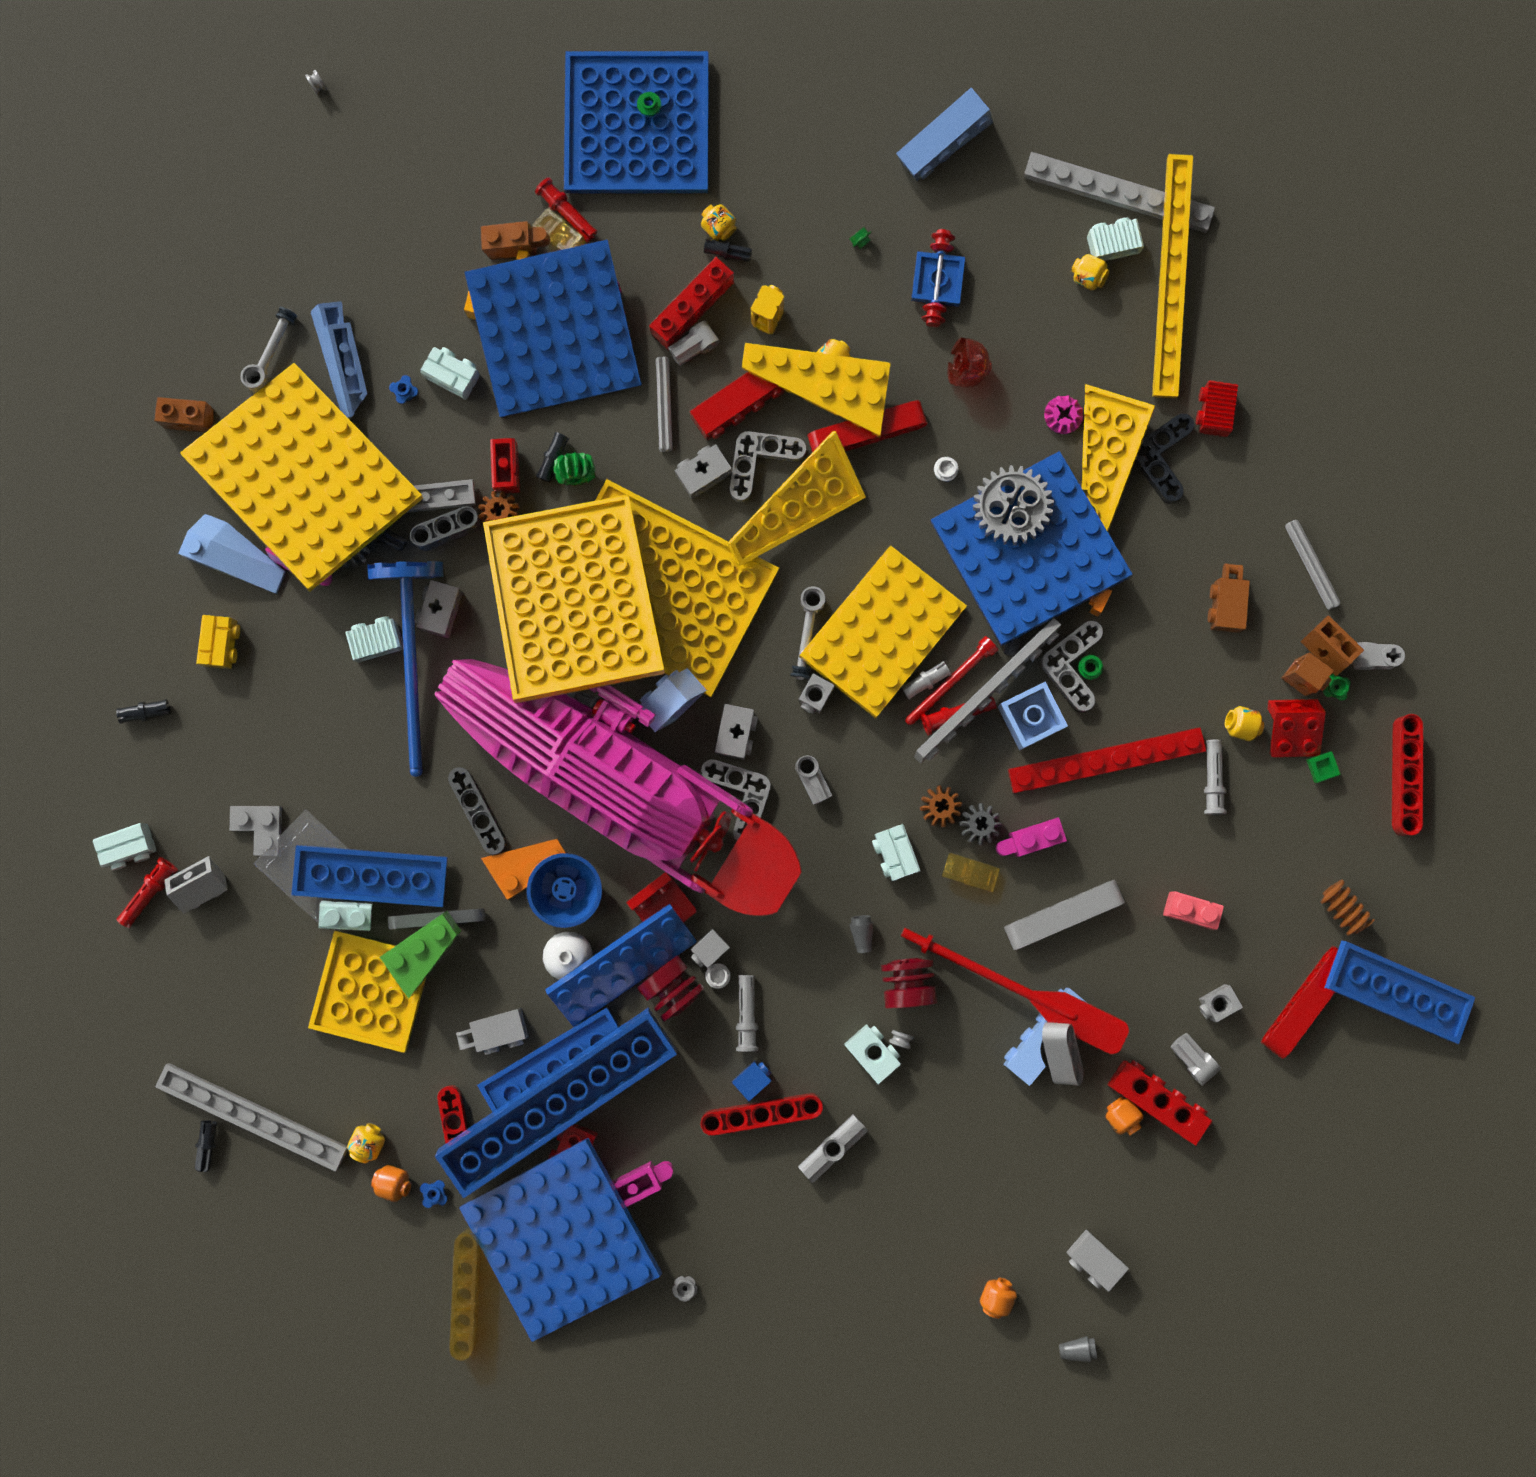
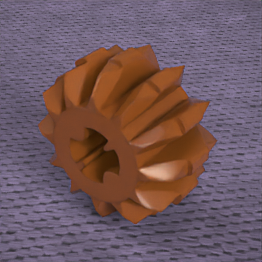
(490, 509)
(936, 799)

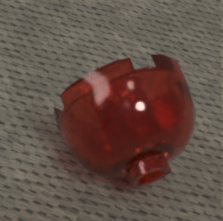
(969, 363)

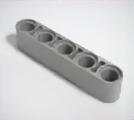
(1064, 914)

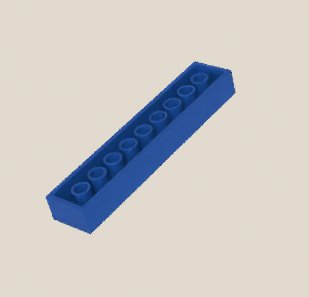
(555, 1102)

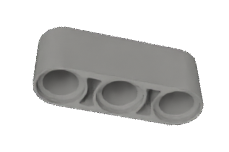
(1062, 1053)

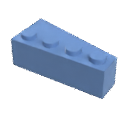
(945, 135)

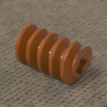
(1346, 908)

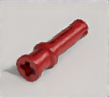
(558, 202)
(936, 720)
(152, 883)

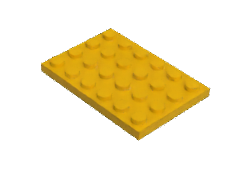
(882, 631)

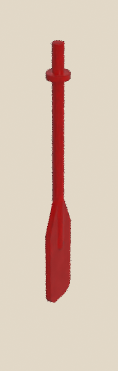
(1056, 1007)

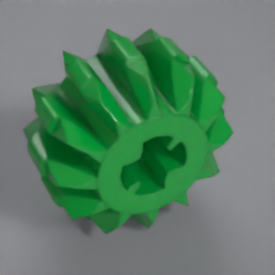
(574, 468)

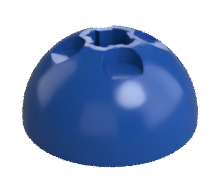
(572, 901)

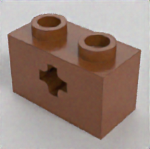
(184, 414)
(1332, 645)
(1308, 674)

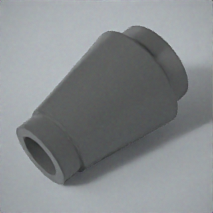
(862, 932)
(1079, 1350)

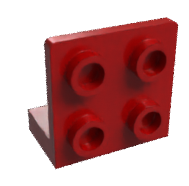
(1296, 727)
(659, 895)

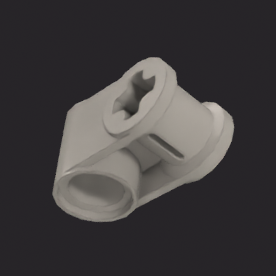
(1375, 656)

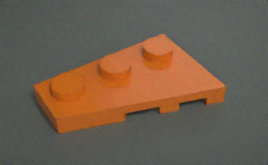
(514, 867)

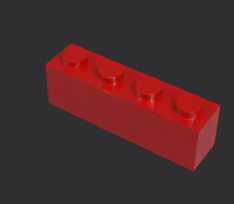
(732, 404)

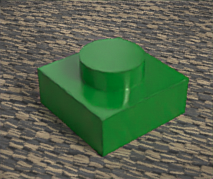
(1323, 767)

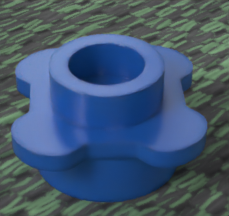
(408, 394)
(438, 1188)

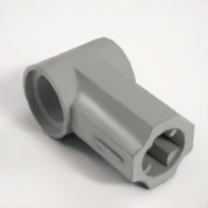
(700, 339)
(813, 782)
(1199, 1064)

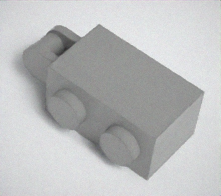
(495, 1031)

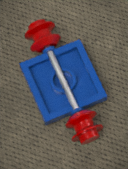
(938, 278)

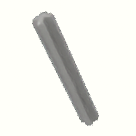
(664, 404)
(1312, 564)

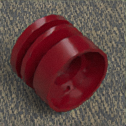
(909, 983)
(671, 988)

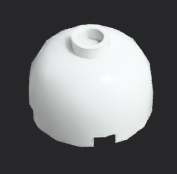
(565, 953)

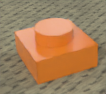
(1099, 602)

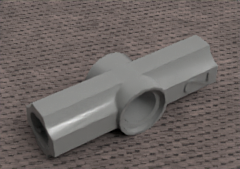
(821, 1160)

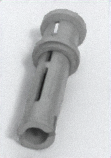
(1215, 789)
(746, 1025)

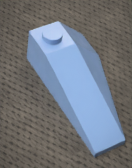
(227, 551)

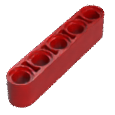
(895, 422)
(1400, 785)
(1301, 1009)
(752, 1122)

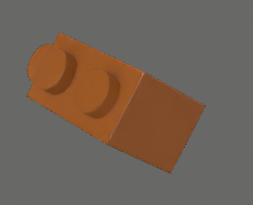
(506, 239)
(1229, 601)

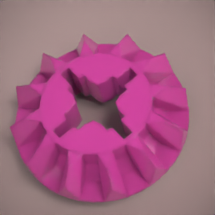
(1064, 425)

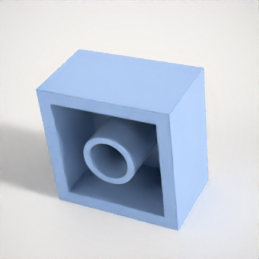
(672, 697)
(1032, 716)

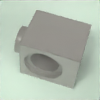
(815, 683)
(709, 949)
(1230, 1003)

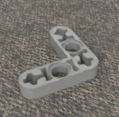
(758, 450)
(1064, 668)
(750, 794)

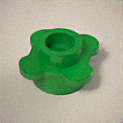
(1341, 693)

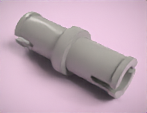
(926, 680)

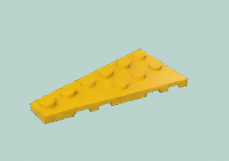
(833, 382)
(1110, 446)
(809, 496)

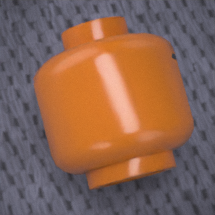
(1124, 1116)
(391, 1183)
(998, 1298)

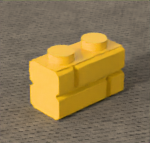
(767, 309)
(218, 642)

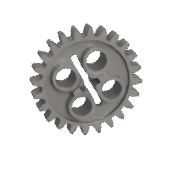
(993, 496)

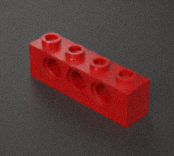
(692, 303)
(1190, 1128)

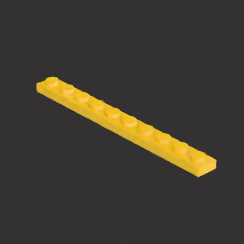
(1172, 276)

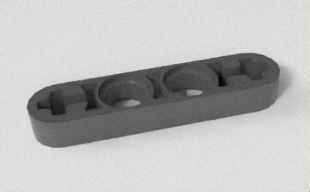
(474, 812)
(420, 920)

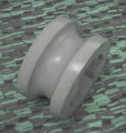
(316, 82)
(901, 1039)

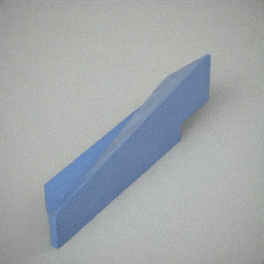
(340, 356)

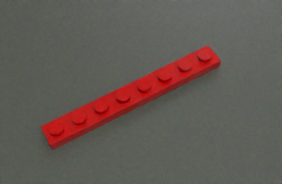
(1106, 760)

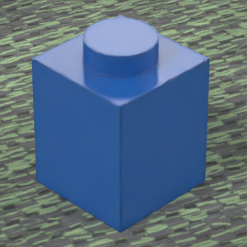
(752, 1079)

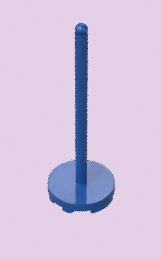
(405, 573)

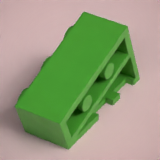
(419, 953)

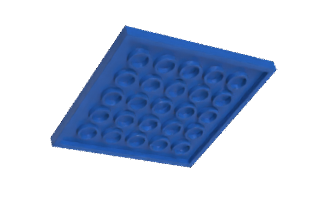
(618, 148)
(553, 328)
(1048, 575)
(560, 1240)

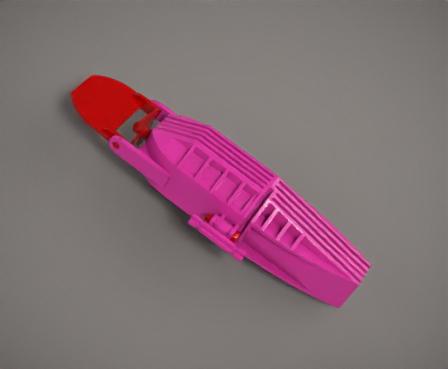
(621, 784)

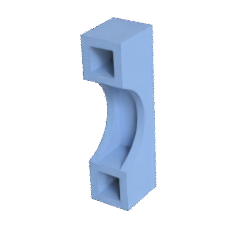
(1026, 1059)

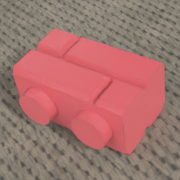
(1193, 910)

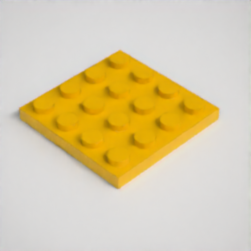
(362, 997)

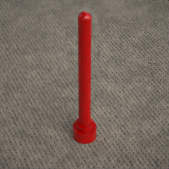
(985, 649)

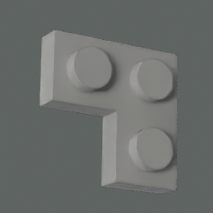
(263, 820)

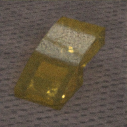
(561, 234)
(970, 872)

